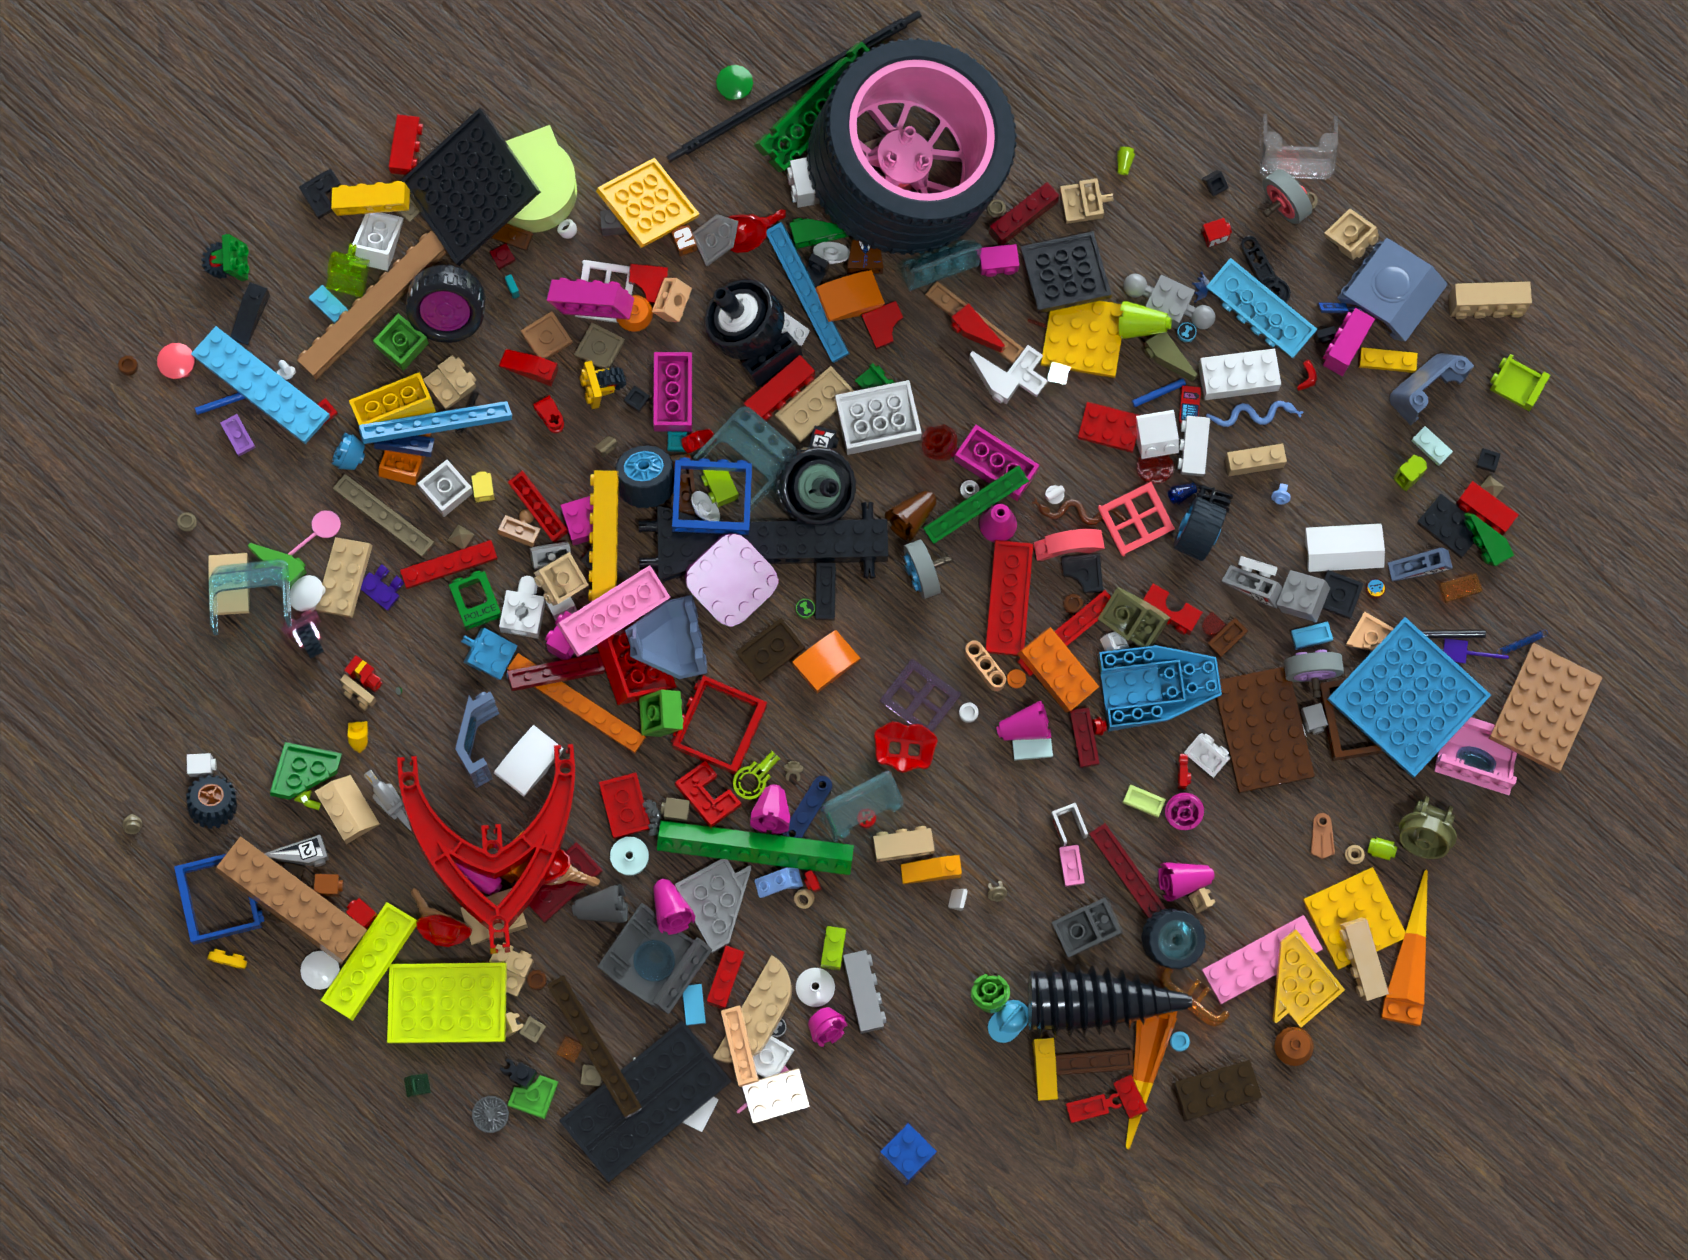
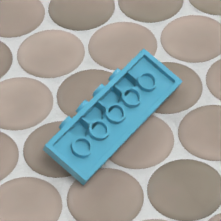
(1261, 309)

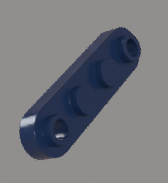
(809, 807)

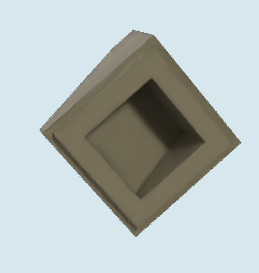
(606, 446)

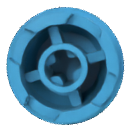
(348, 452)

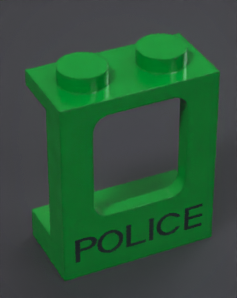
(479, 614)

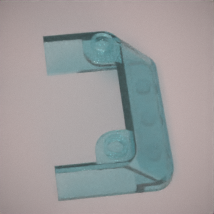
(861, 804)

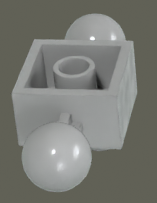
(1170, 298)

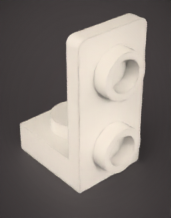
(795, 329)

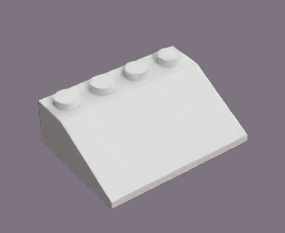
(878, 417)

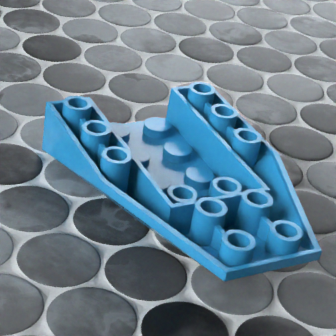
(1154, 684)

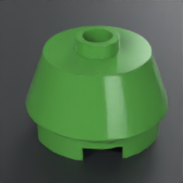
(990, 993)

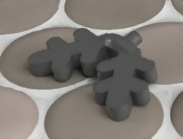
(651, 808)

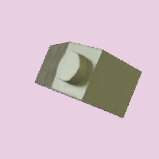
(1167, 354)

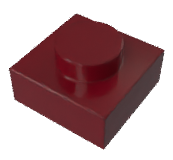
(502, 256)

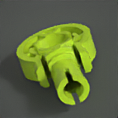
(765, 766)

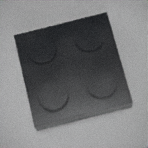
(1342, 594)

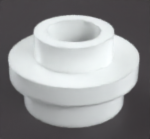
(964, 492)

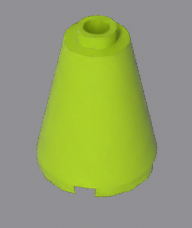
(1142, 321)

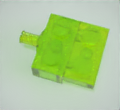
(347, 272)

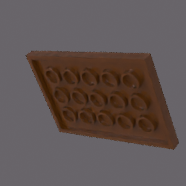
(1264, 730)

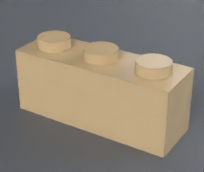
(1255, 459)
(903, 844)

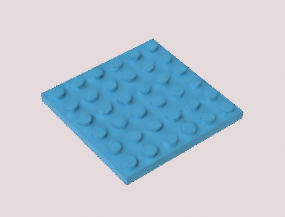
(1409, 697)

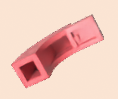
(1069, 542)

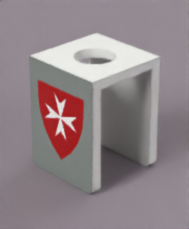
(1073, 807)

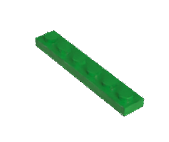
(976, 504)

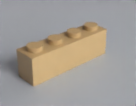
(1364, 959)

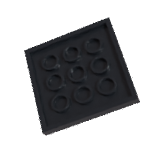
(1066, 272)

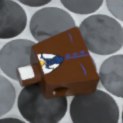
(864, 258)

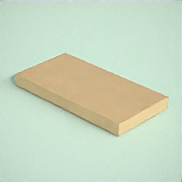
(813, 404)

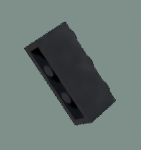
(774, 360)

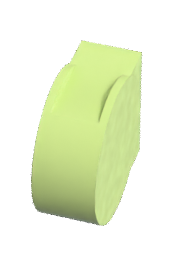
(553, 175)

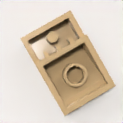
(234, 600)

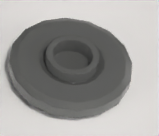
(490, 1114)

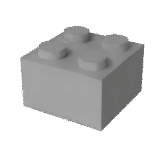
(1303, 596)

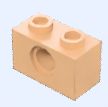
(671, 299)

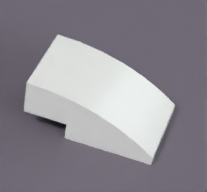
(527, 761)

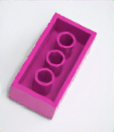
(590, 298)
(673, 391)
(993, 458)

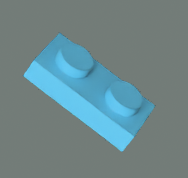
(328, 303)

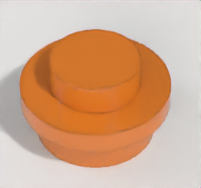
(1016, 678)

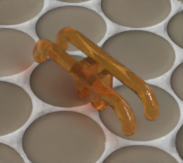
(1197, 1009)

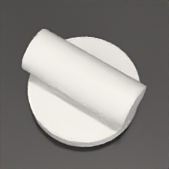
(286, 371)
(1054, 494)

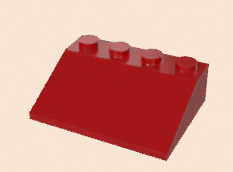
(628, 676)

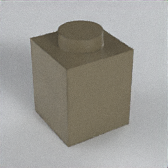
(675, 810)

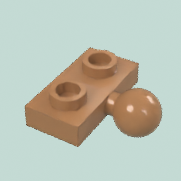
(520, 530)

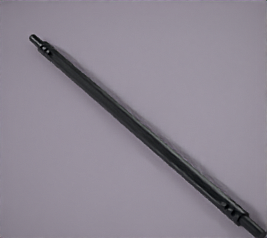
(787, 90)

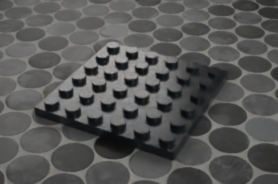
(470, 186)

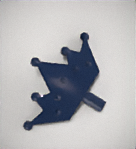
(1201, 287)

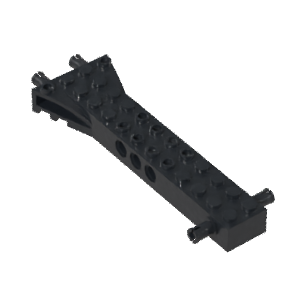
(776, 541)

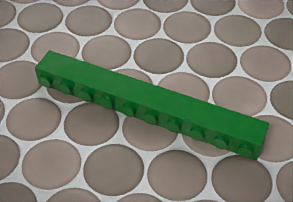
(755, 847)

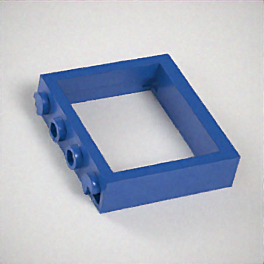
(715, 527)
(195, 938)

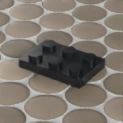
(1447, 525)

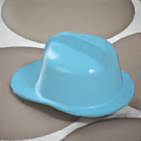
(1008, 1022)

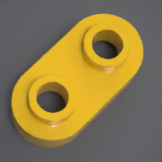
(219, 956)

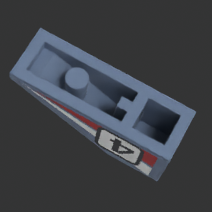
(1421, 564)

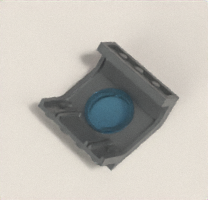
(652, 962)

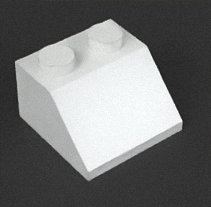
(1157, 434)

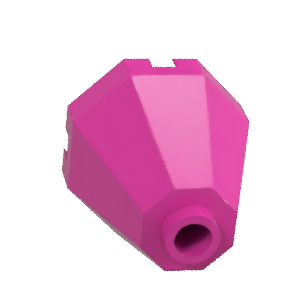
(771, 811)

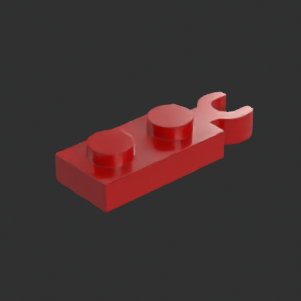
(1090, 1107)

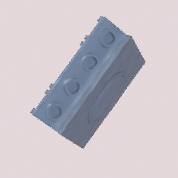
(1394, 288)

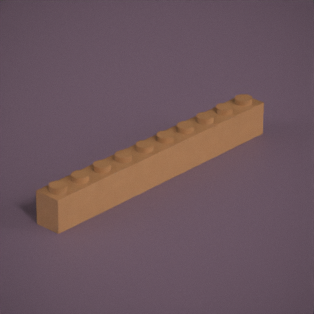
(371, 306)

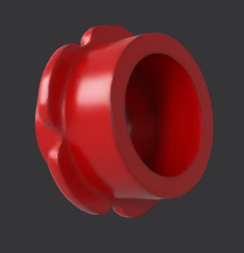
(1099, 726)

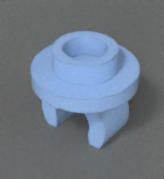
(1281, 496)

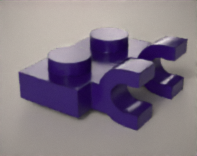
(378, 591)

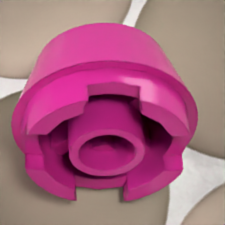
(1184, 811)
(826, 1026)

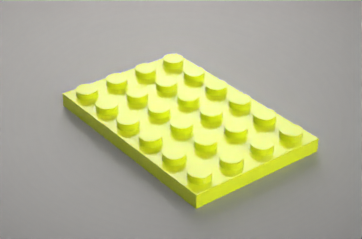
(447, 1003)

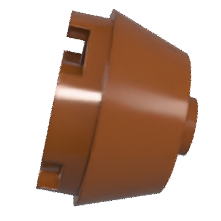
(1293, 1046)

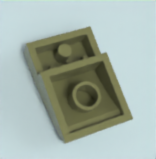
(1133, 618)

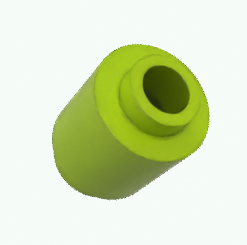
(1382, 848)

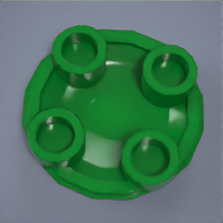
(734, 82)

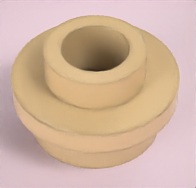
(1354, 848)

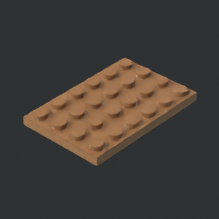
(1545, 708)

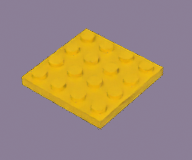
(647, 202)
(1084, 338)
(1349, 900)

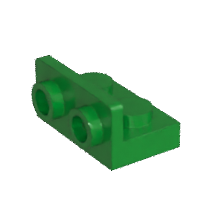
(872, 378)

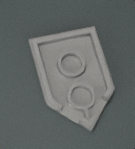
(715, 237)

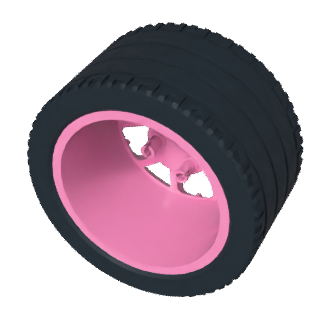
(963, 100)

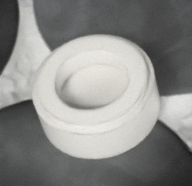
(968, 712)

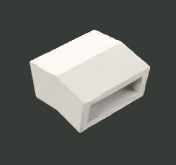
(566, 605)

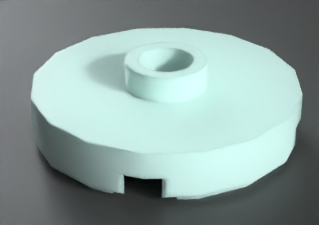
(631, 866)

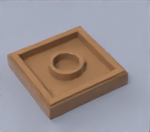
(546, 336)

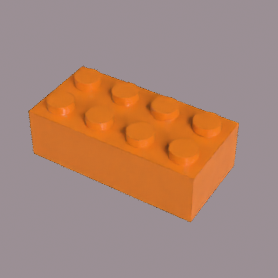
(1058, 670)

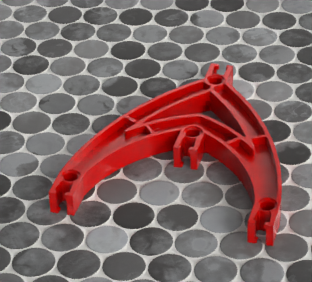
(539, 840)

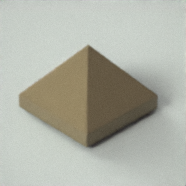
(1492, 486)
(461, 537)

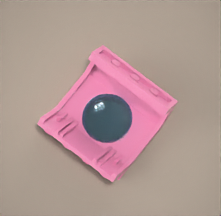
(1477, 759)

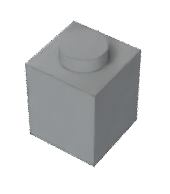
(1314, 719)

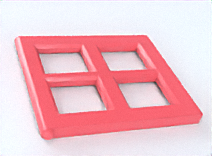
(1136, 518)

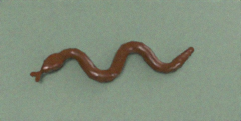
(1044, 510)

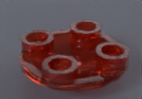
(1155, 469)

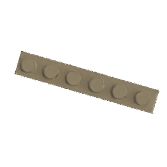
(383, 515)

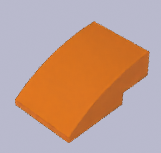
(850, 296)
(401, 466)
(825, 661)

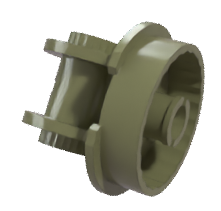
(1428, 830)

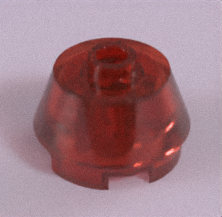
(940, 443)

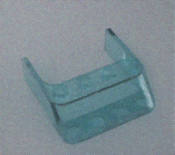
(755, 442)
(249, 576)

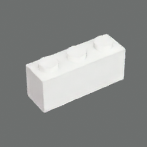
(1194, 445)

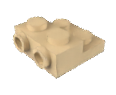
(1352, 234)
(450, 382)
(560, 579)
(517, 967)

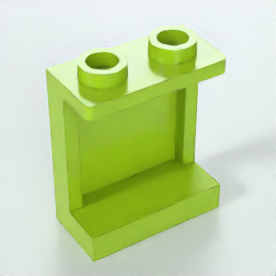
(1518, 383)

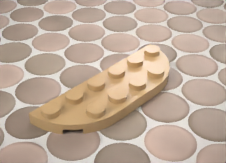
(762, 1008)

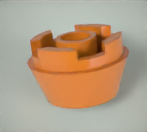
(640, 315)

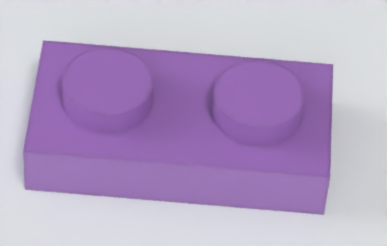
(237, 435)

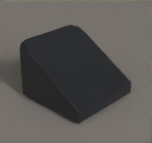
(1215, 182)

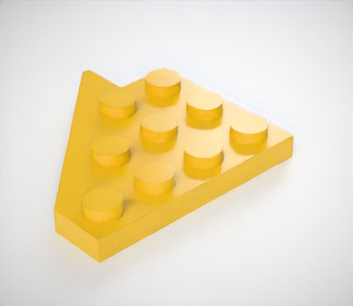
(1302, 981)

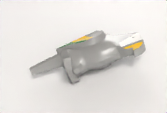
(387, 798)

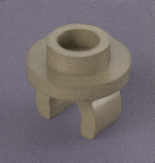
(793, 767)
(997, 893)

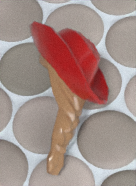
(563, 871)
(439, 927)

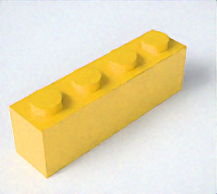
(370, 198)

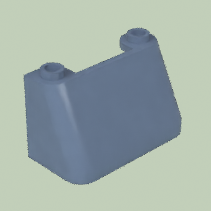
(1409, 395)

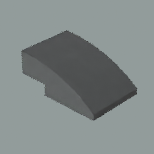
(1087, 927)

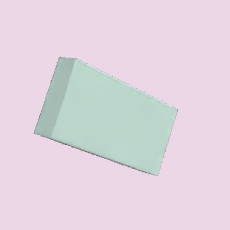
(1032, 749)

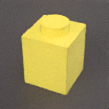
(483, 487)

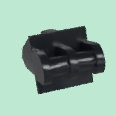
(1217, 497)

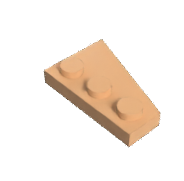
(1368, 633)

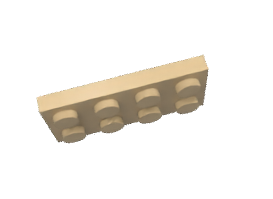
(344, 577)

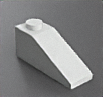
(998, 382)

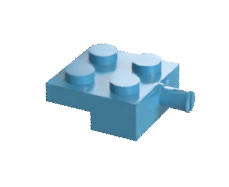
(489, 653)

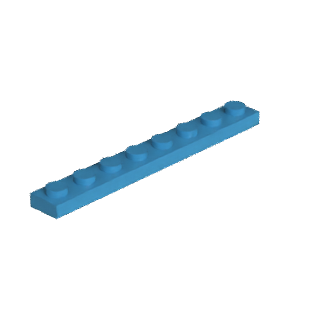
(806, 291)
(435, 422)

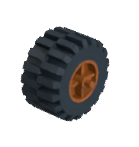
(211, 801)

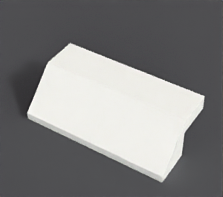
(1345, 547)

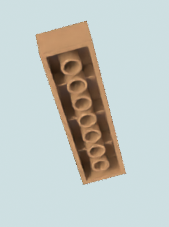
(290, 900)

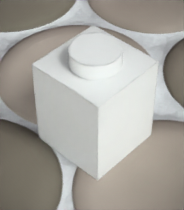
(200, 765)

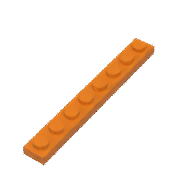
(586, 709)

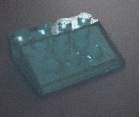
(941, 264)

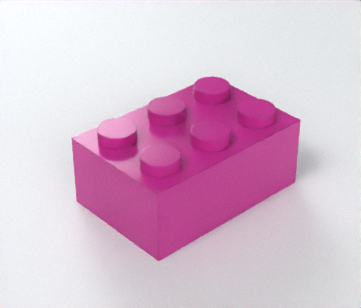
(1347, 341)

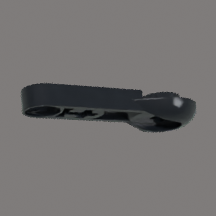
(1264, 271)

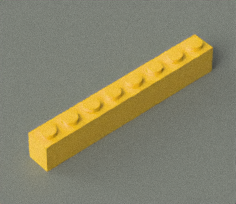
(604, 532)

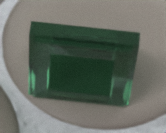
(417, 1085)

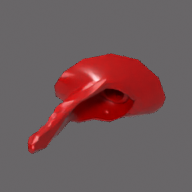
(753, 230)

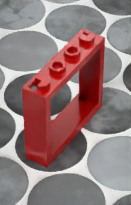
(693, 703)

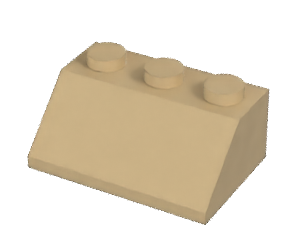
(347, 808)

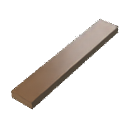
(952, 304)

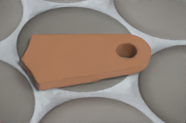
(1322, 837)

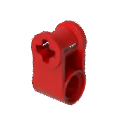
(549, 412)

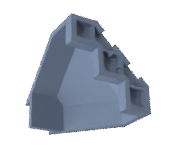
(670, 639)

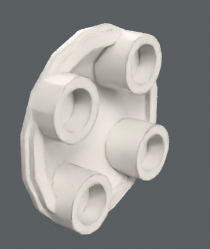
(306, 593)
(319, 970)

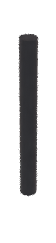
(1456, 634)

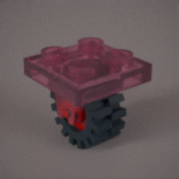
(305, 632)

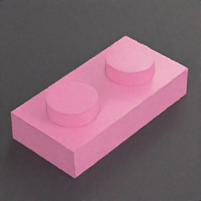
(1071, 865)

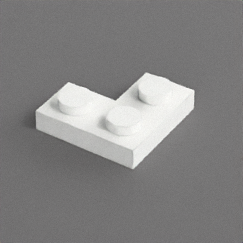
(1023, 371)

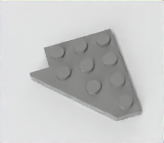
(715, 900)

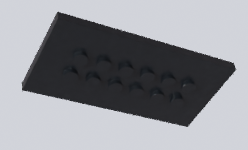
(669, 1082)

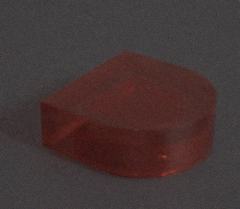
(1213, 624)

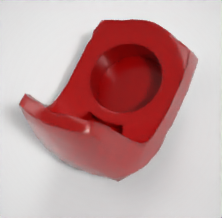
(1311, 381)
(696, 440)

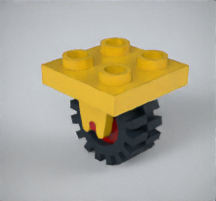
(600, 382)

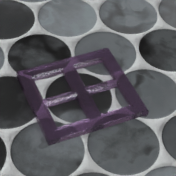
(921, 696)

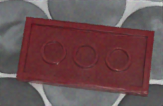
(554, 897)

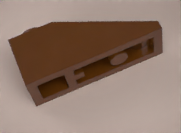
(687, 486)

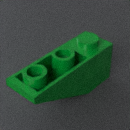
(1492, 544)

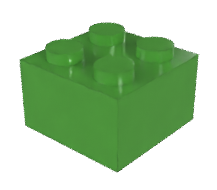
(400, 342)
(661, 713)

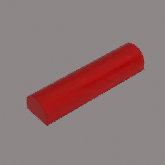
(538, 506)

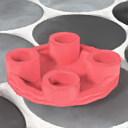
(175, 361)

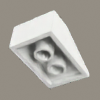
(378, 239)

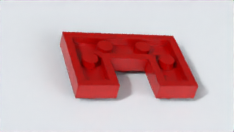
(693, 789)

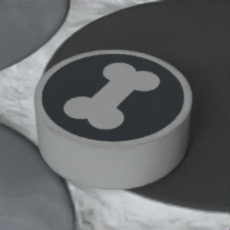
(780, 1029)

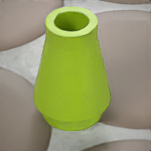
(1125, 158)

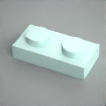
(1432, 446)

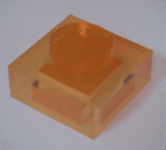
(569, 1050)

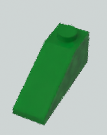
(812, 232)

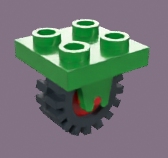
(227, 258)

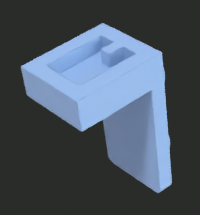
(777, 881)

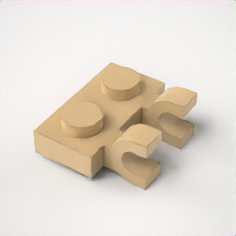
(351, 687)

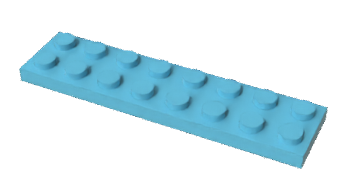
(260, 385)

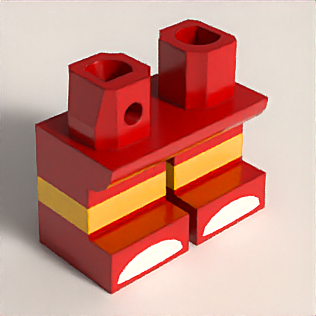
(365, 672)

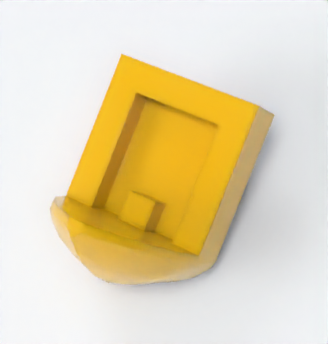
(358, 735)

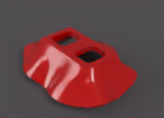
(905, 736)

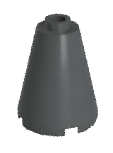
(603, 906)

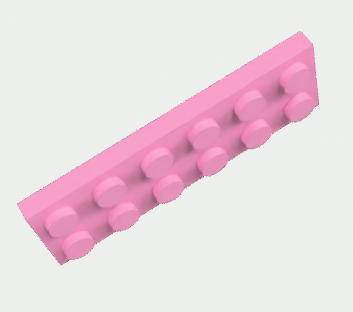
(613, 611)
(1254, 962)

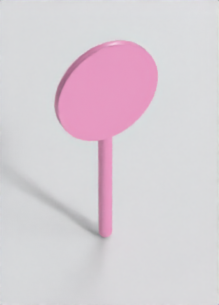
(324, 524)

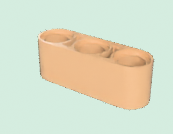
(986, 675)

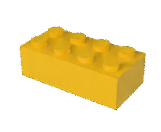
(394, 401)

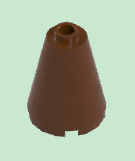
(911, 514)

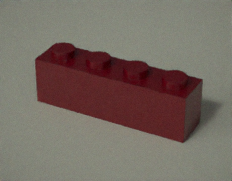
(1024, 214)

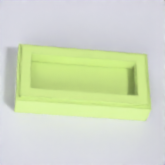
(1144, 801)

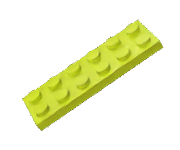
(369, 961)

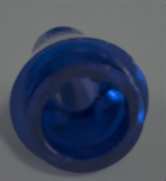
(1181, 492)

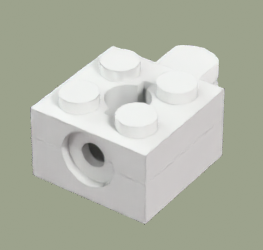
(523, 610)

